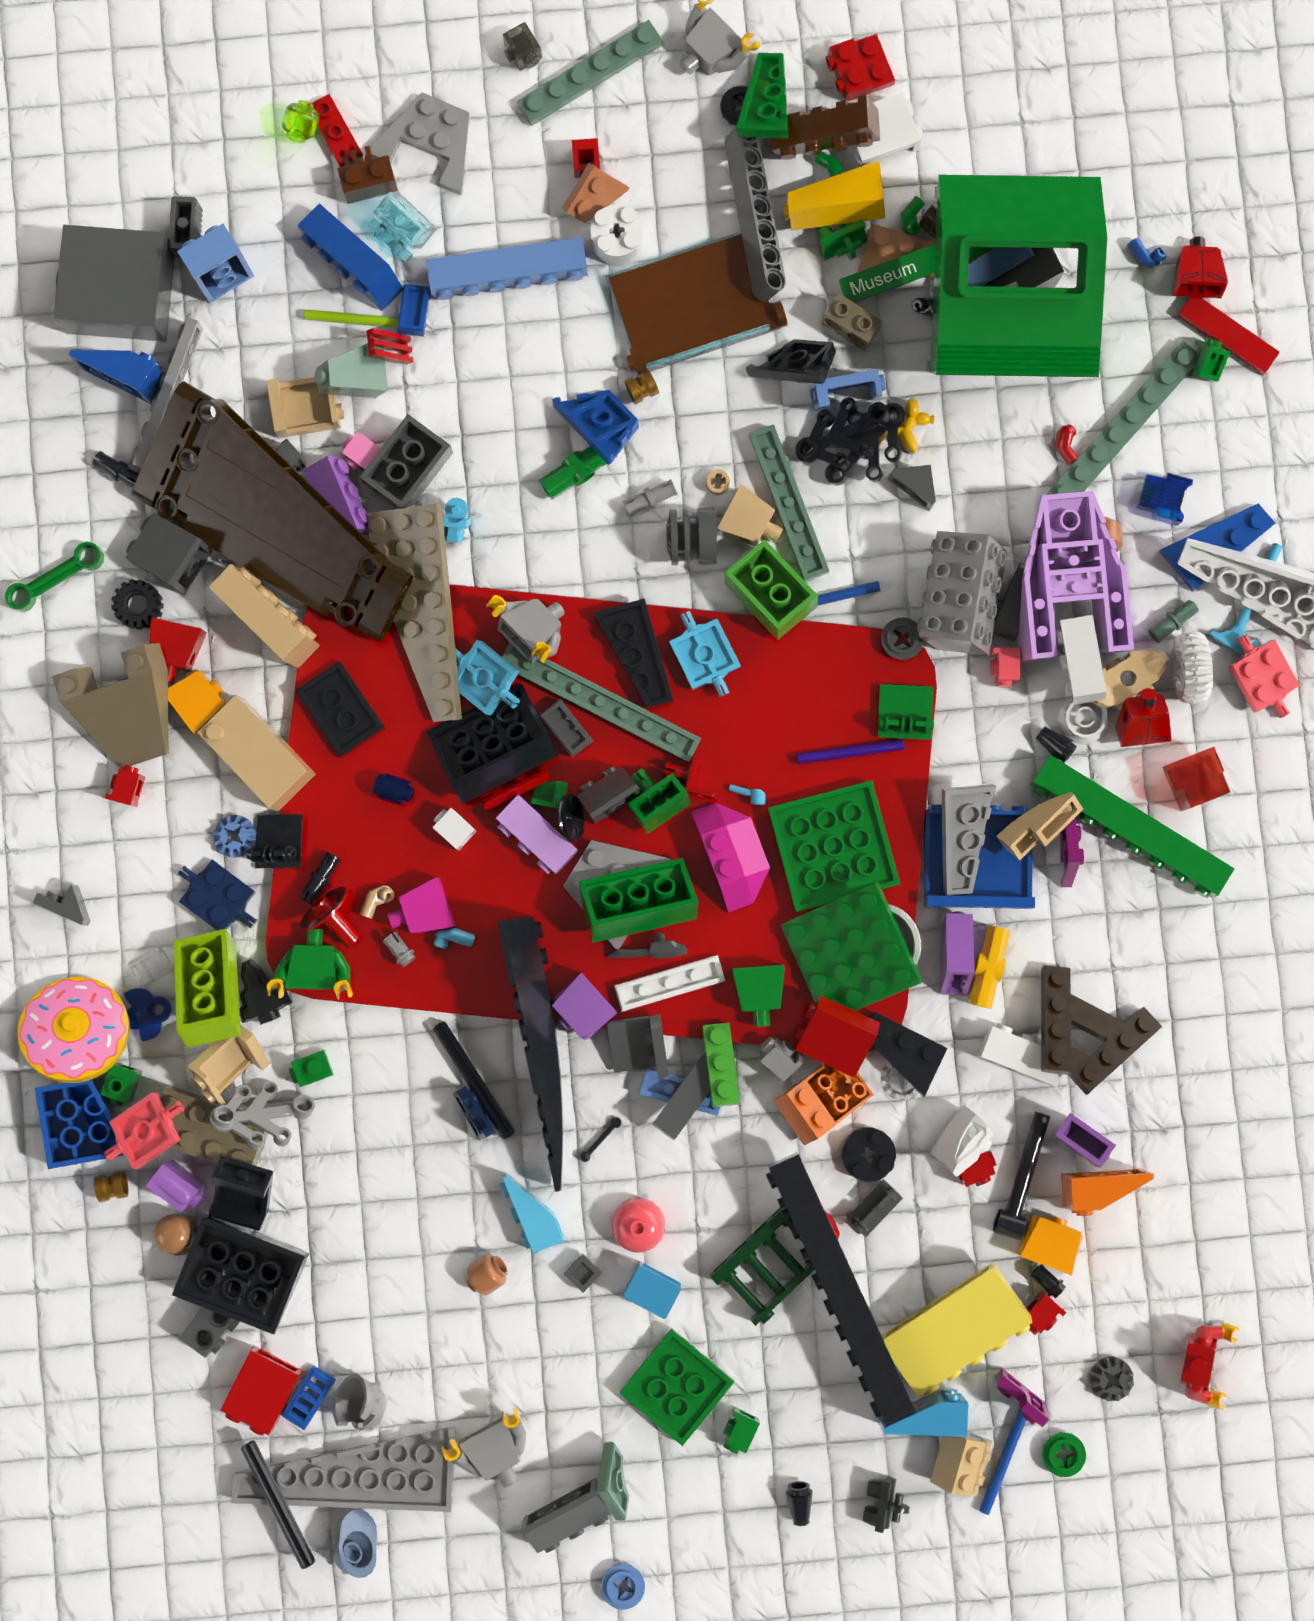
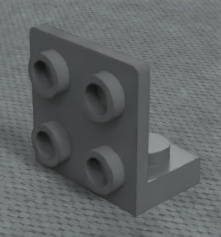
(638, 1044)

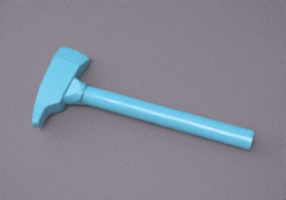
(1229, 637)

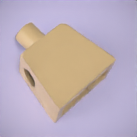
(748, 519)

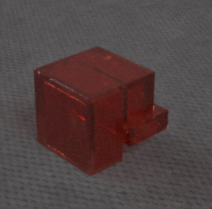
(1196, 779)

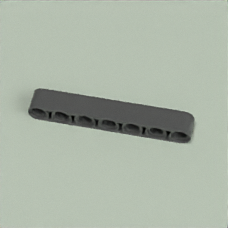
(755, 215)

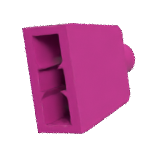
(424, 909)

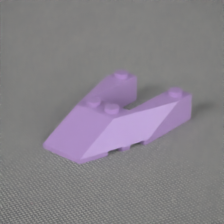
(1072, 562)

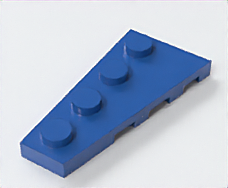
(1231, 533)

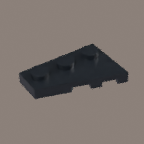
(908, 1052)

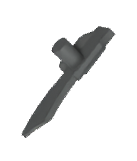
(658, 949)

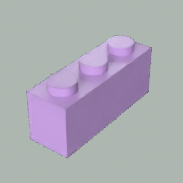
(535, 835)

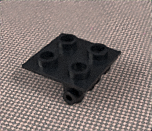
(277, 841)

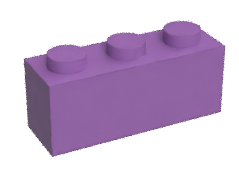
(333, 482)

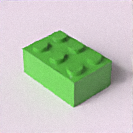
(771, 589)

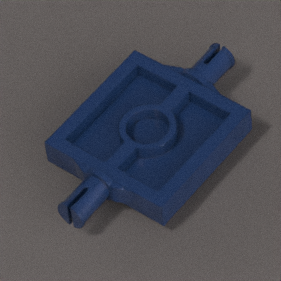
(217, 896)

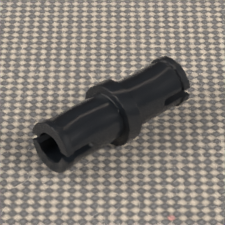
(118, 470)
(319, 878)

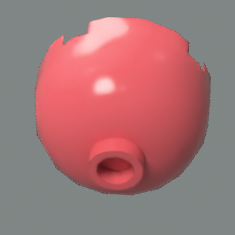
(638, 1225)

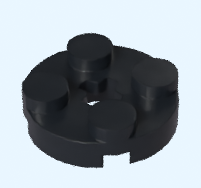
(882, 1162)

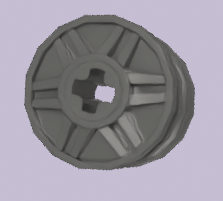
(692, 536)

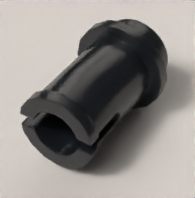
(1048, 1281)

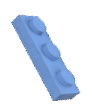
(665, 1088)

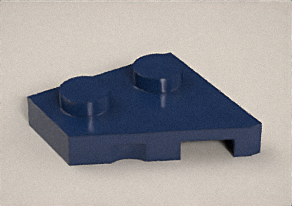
(477, 1119)

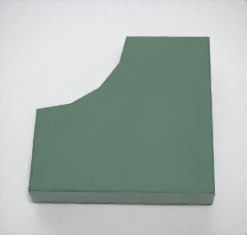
(611, 1482)

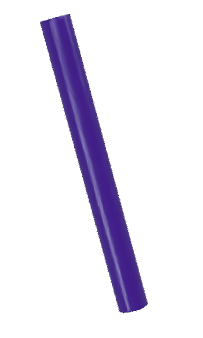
(850, 751)

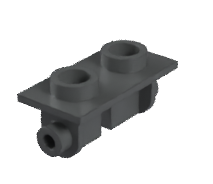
(874, 1208)

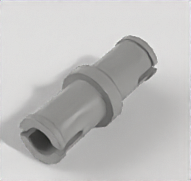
(650, 497)

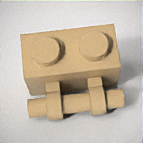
(961, 1464)

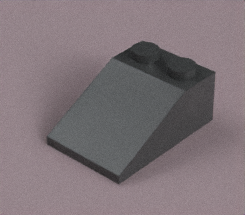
(608, 794)

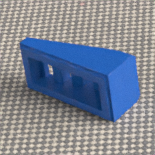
(296, 1418)

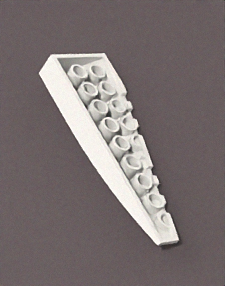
(1266, 586)

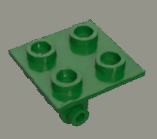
(905, 712)

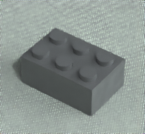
(406, 463)

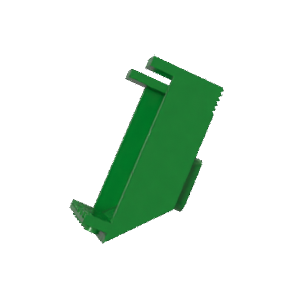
(1018, 327)

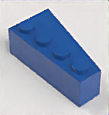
(350, 256)

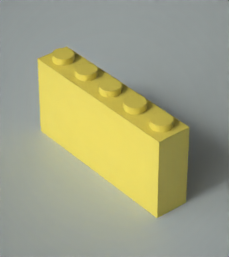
(956, 1330)

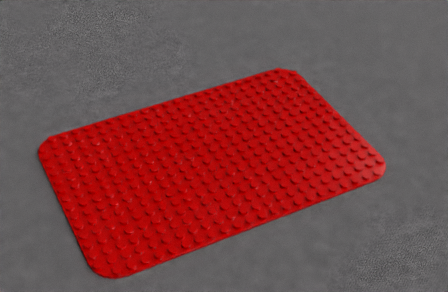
(786, 699)

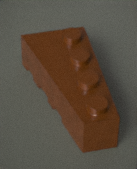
(830, 129)

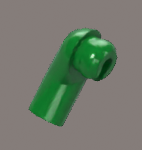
(832, 164)
(909, 218)

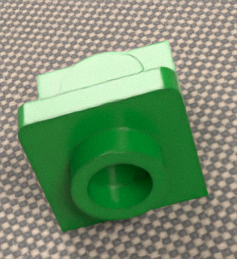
(1211, 359)
(311, 1069)

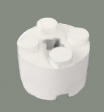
(616, 220)

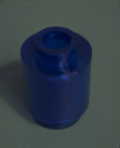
(393, 789)

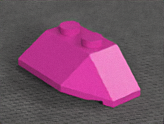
(732, 853)

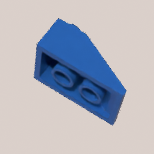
(123, 369)

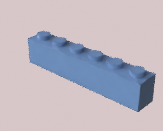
(507, 268)

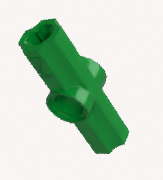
(573, 471)

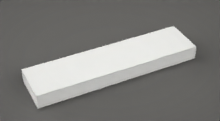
(669, 983)

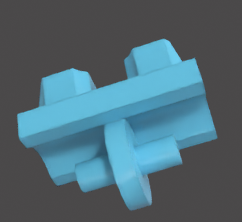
(455, 519)

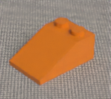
(1096, 1190)

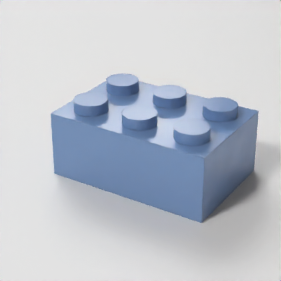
(215, 262)

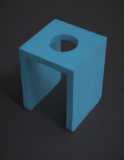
(652, 1290)

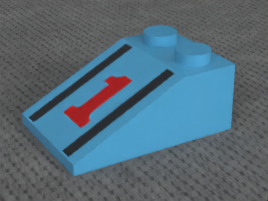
(934, 1415)

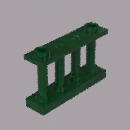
(746, 1253)

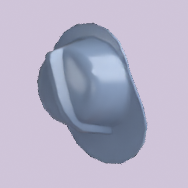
(356, 1544)

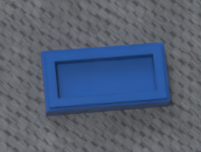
(414, 310)

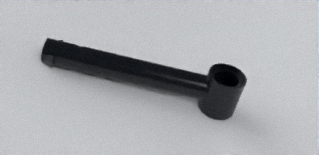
(1010, 1221)

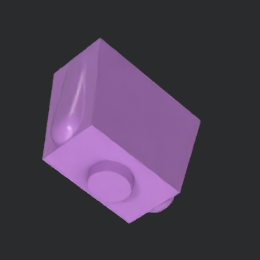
(582, 1007)
(1085, 1141)
(177, 1186)

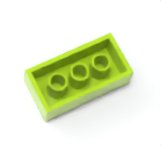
(206, 988)

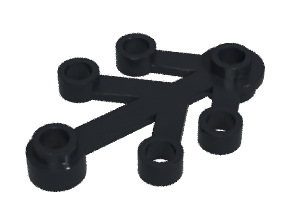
(839, 434)
(873, 438)

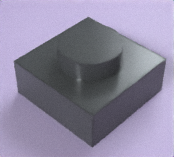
(583, 1272)

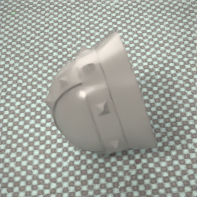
(358, 1403)

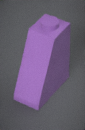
(957, 954)

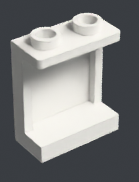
(896, 130)

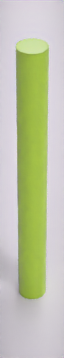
(351, 318)

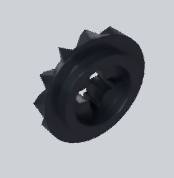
(728, 103)

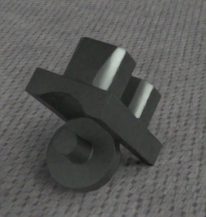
(881, 1516)

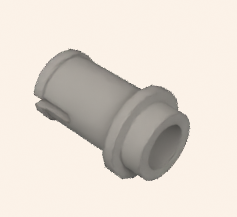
(399, 949)

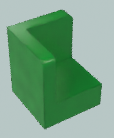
(549, 794)

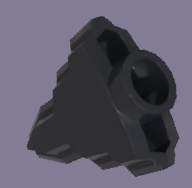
(254, 996)

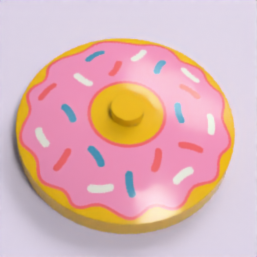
(73, 1030)

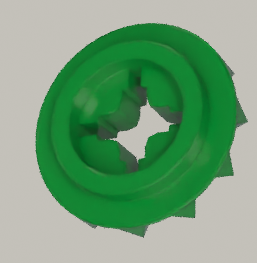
(1074, 1461)

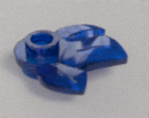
(142, 1012)

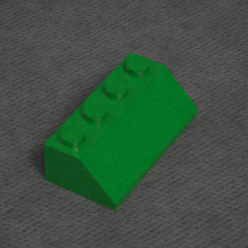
(638, 900)

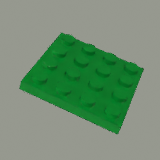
(833, 845)
(852, 950)

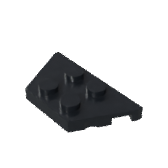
(797, 362)

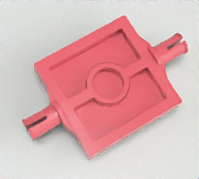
(1263, 675)
(144, 1131)

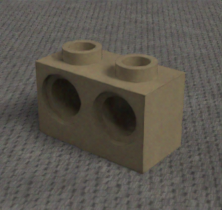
(851, 322)

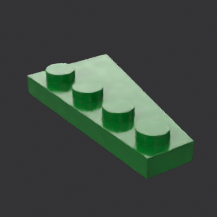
(766, 100)

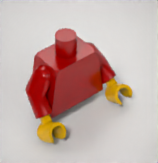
(1200, 1360)

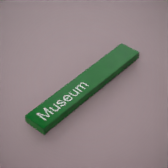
(895, 273)

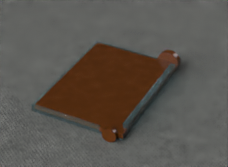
(690, 304)

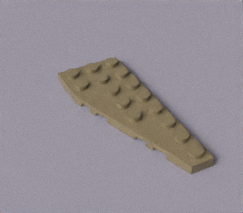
(416, 543)

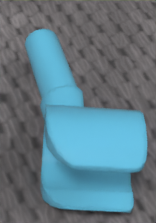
(757, 796)

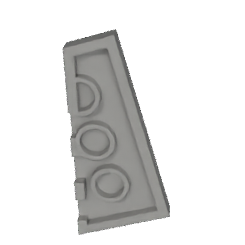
(963, 828)

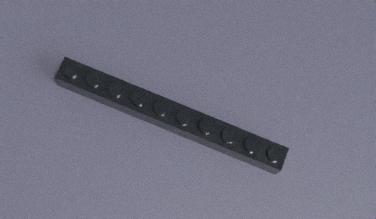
(840, 1287)

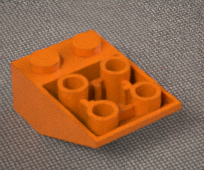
(821, 1101)

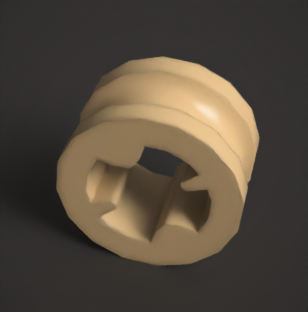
(711, 477)

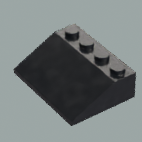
(492, 748)
(240, 1274)

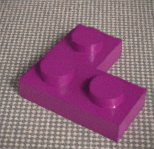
(1032, 1406)

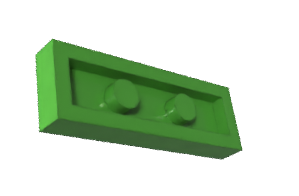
(720, 1065)

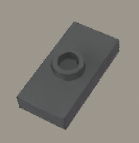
(566, 728)

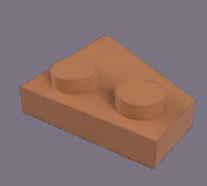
(592, 193)

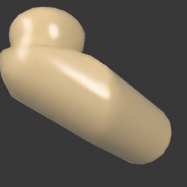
(374, 898)

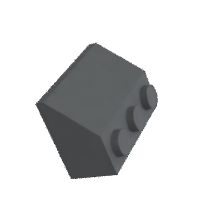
(565, 1518)

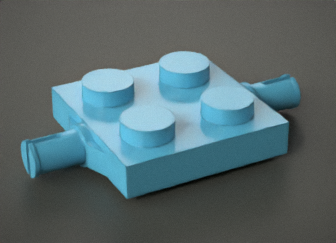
(704, 654)
(485, 678)

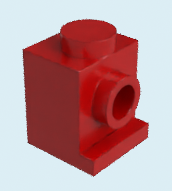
(584, 151)
(126, 786)
(1043, 1313)

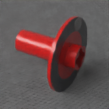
(326, 911)

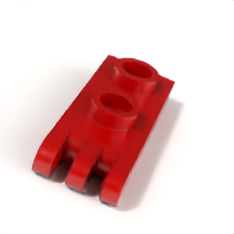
(335, 130)
(515, 787)

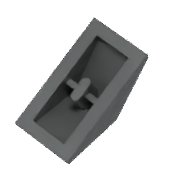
(916, 483)

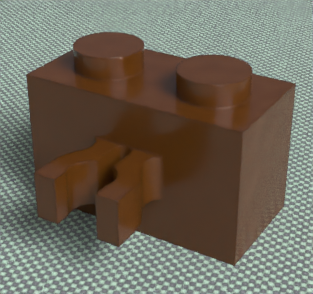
(367, 178)

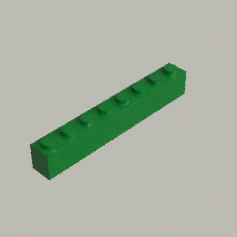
(1134, 828)

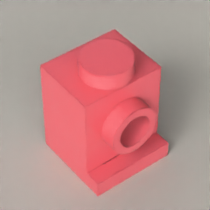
(1005, 666)

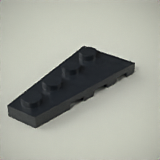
(635, 644)

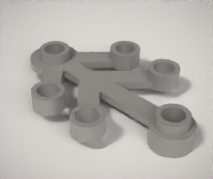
(259, 1116)

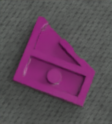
(1070, 852)

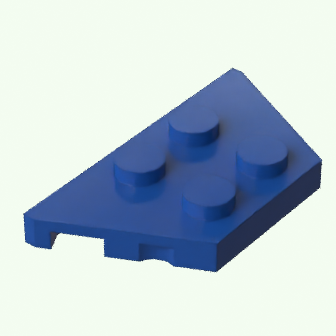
(600, 421)

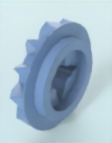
(247, 835)
(628, 1598)

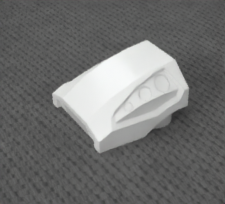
(962, 1141)

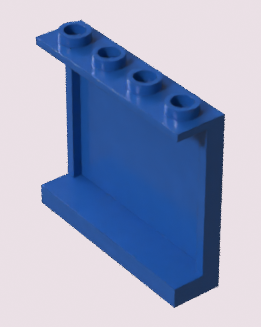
(1000, 878)

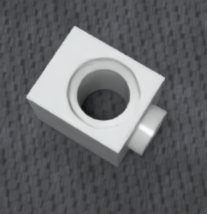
(453, 828)

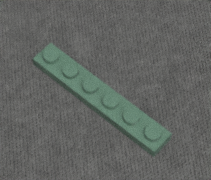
(590, 72)
(788, 503)

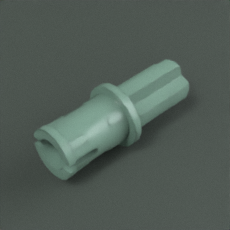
(1173, 621)

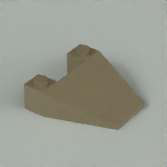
(126, 716)

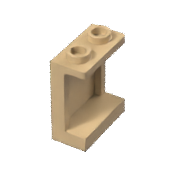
(300, 408)
(224, 1063)

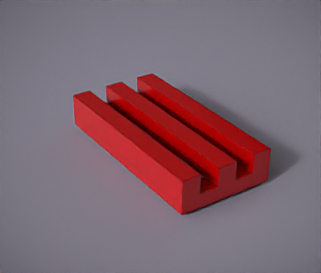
(403, 347)

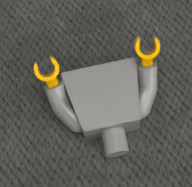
(713, 42)
(529, 626)
(491, 1449)

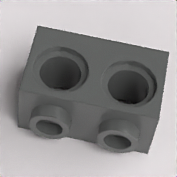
(208, 1321)

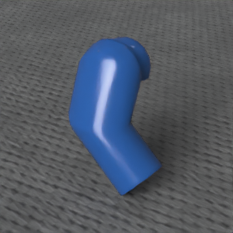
(1146, 256)

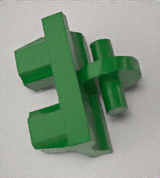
(842, 241)

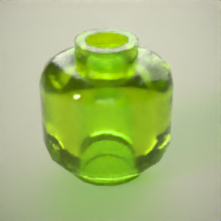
(300, 121)

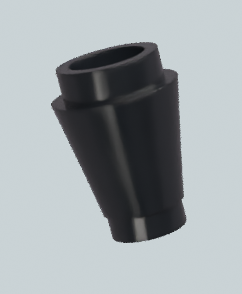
(1056, 744)
(799, 1500)

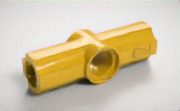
(989, 967)

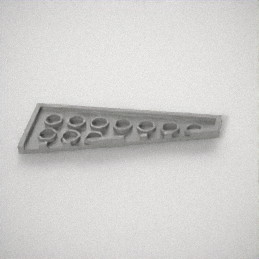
(379, 1475)

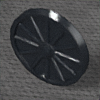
(571, 818)

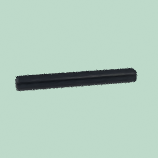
(473, 1080)
(278, 1504)

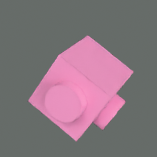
(359, 452)

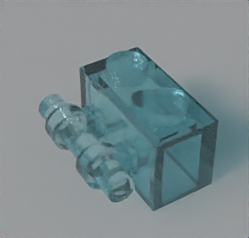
(404, 221)

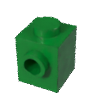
(121, 1084)

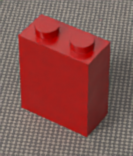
(836, 1035)
(261, 1391)

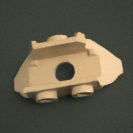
(1144, 664)

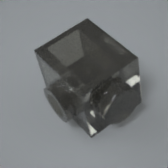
(522, 47)

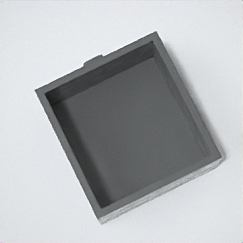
(114, 283)

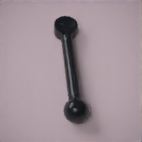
(615, 1123)

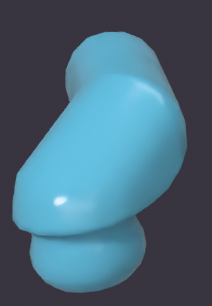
(454, 935)

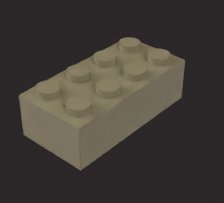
(198, 1135)

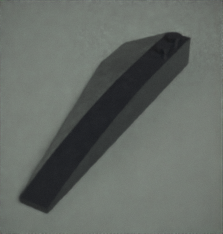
(532, 1000)

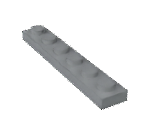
(179, 362)

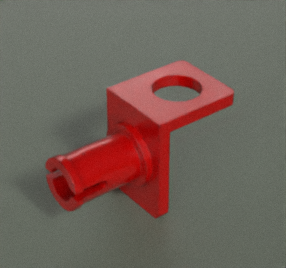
(689, 776)

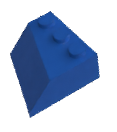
(74, 1123)

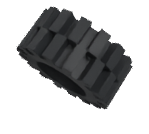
(137, 588)

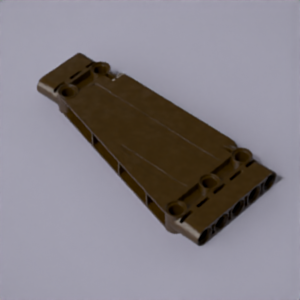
(265, 514)

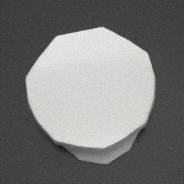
(1083, 721)

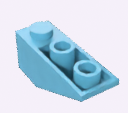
(537, 1220)

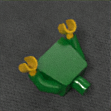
(312, 968)

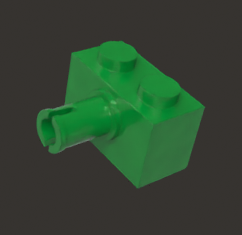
(657, 801)

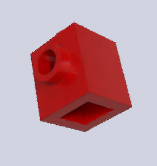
(979, 1171)

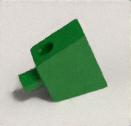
(759, 990)

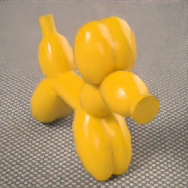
(913, 418)

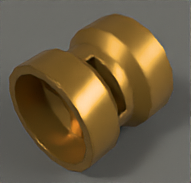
(641, 387)
(111, 1186)

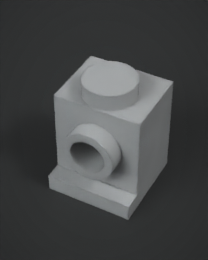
(780, 1057)

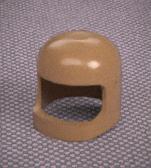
(174, 1233)

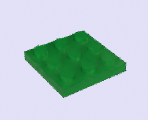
(676, 1386)

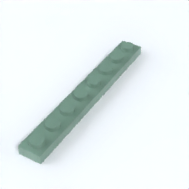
(1128, 421)
(605, 704)

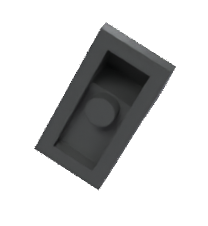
(71, 907)

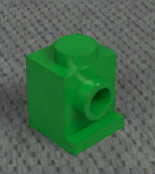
(740, 1431)

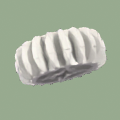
(1192, 667)

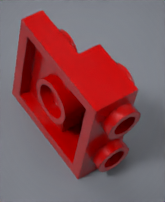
(859, 67)

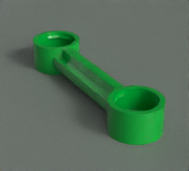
(54, 576)

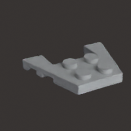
(435, 129)
(606, 859)

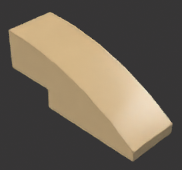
(1039, 825)

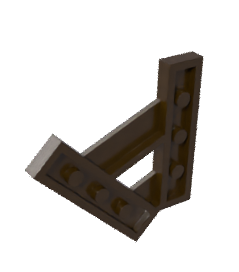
(1062, 1010)

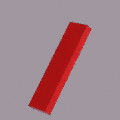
(1233, 335)

